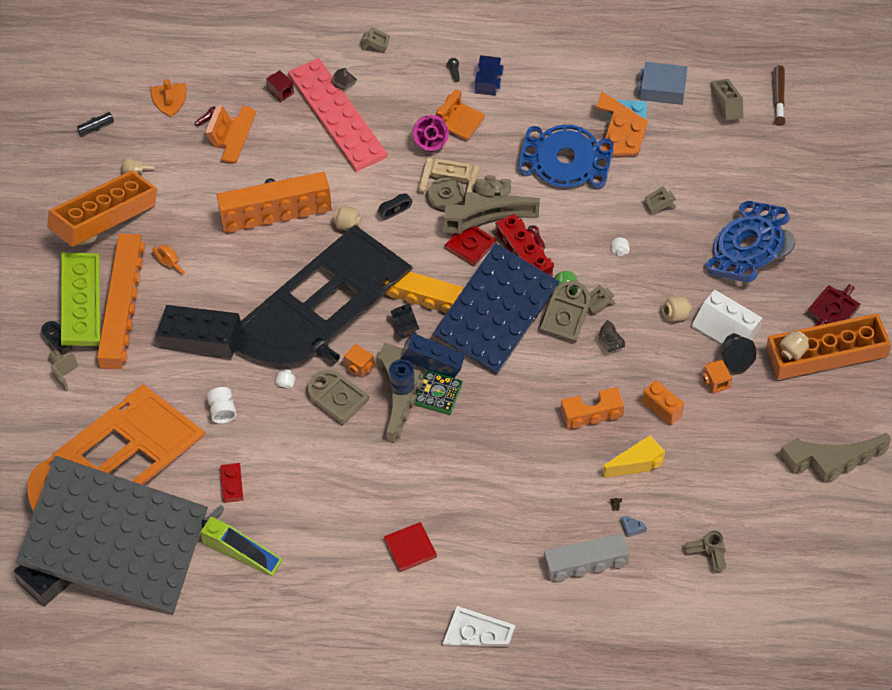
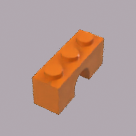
(578, 414)

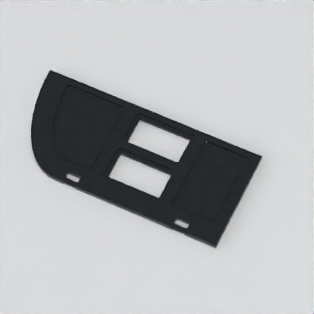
(285, 328)

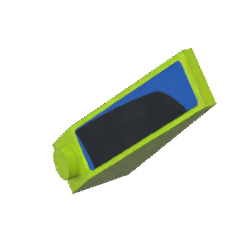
(239, 546)

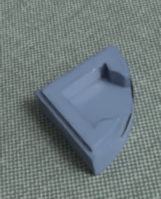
(632, 526)

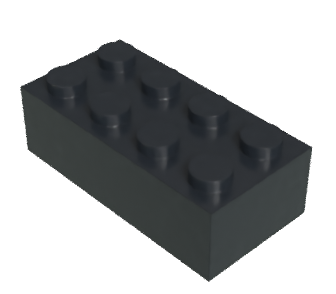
(199, 331)
(39, 584)

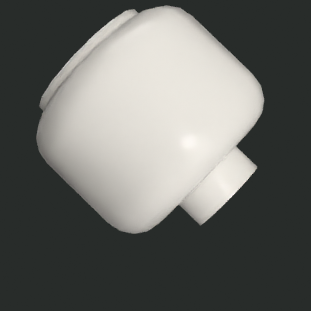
(620, 246)
(285, 379)

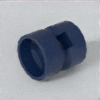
(401, 377)

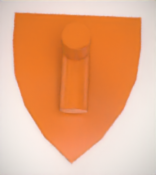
(169, 97)

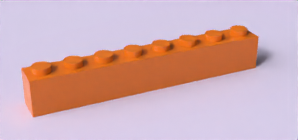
(120, 301)

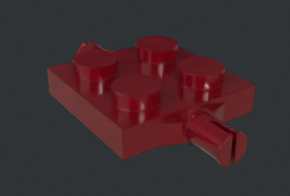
(834, 305)

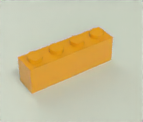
(425, 291)

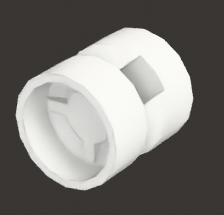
(221, 405)

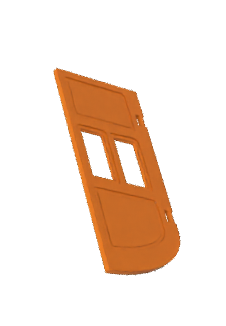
(146, 423)

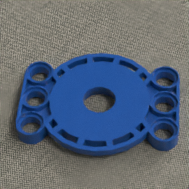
(566, 174)
(753, 256)

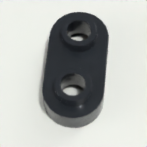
(394, 206)
(54, 339)

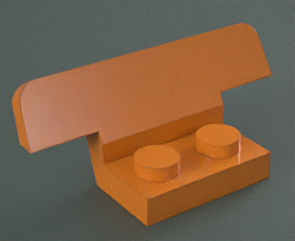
(230, 132)

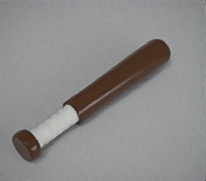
(779, 81)

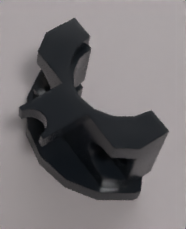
(404, 319)

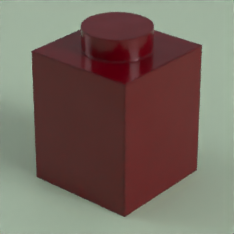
(280, 86)

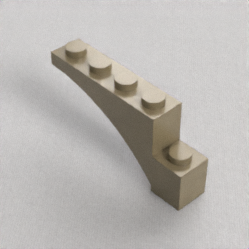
(484, 208)
(401, 403)
(831, 460)

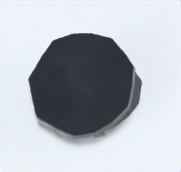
(738, 353)

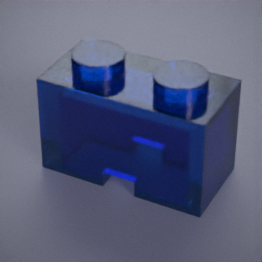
(487, 78)

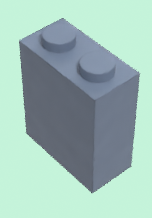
(663, 83)

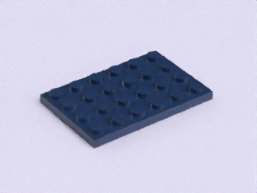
(496, 308)

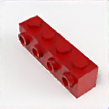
(522, 243)

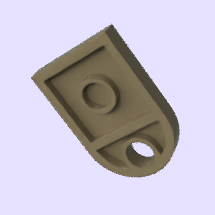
(567, 312)
(337, 396)

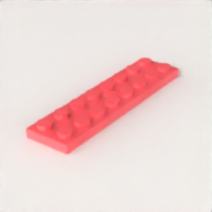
(337, 115)

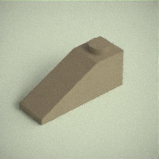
(728, 99)

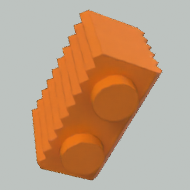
(663, 402)

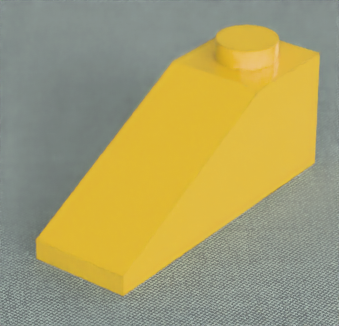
(637, 459)

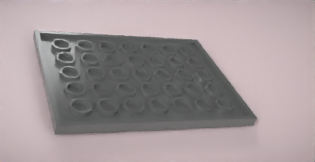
(112, 535)

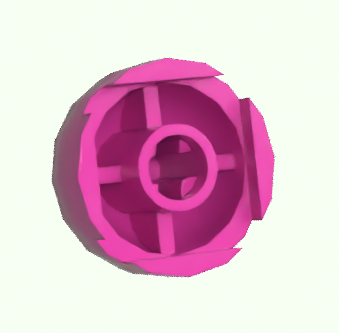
(430, 132)

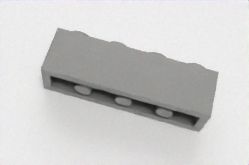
(586, 557)

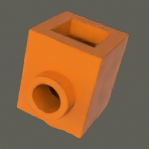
(359, 361)
(717, 376)

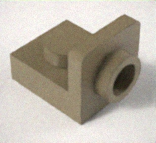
(375, 39)
(660, 199)
(600, 298)

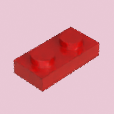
(232, 482)

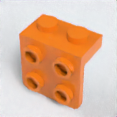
(459, 117)

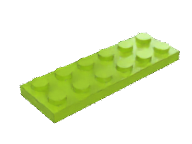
(80, 299)

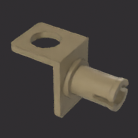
(62, 366)

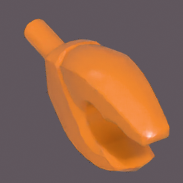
(167, 257)

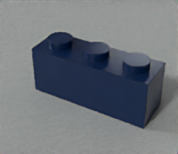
(432, 356)

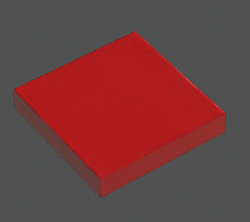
(470, 245)
(410, 546)

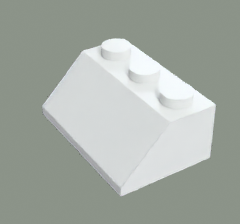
(723, 316)

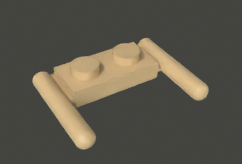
(443, 168)

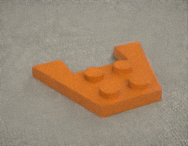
(625, 128)

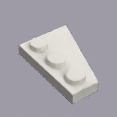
(476, 629)

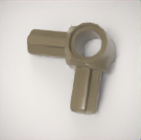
(716, 551)

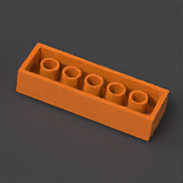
(274, 202)
(101, 208)
(832, 346)

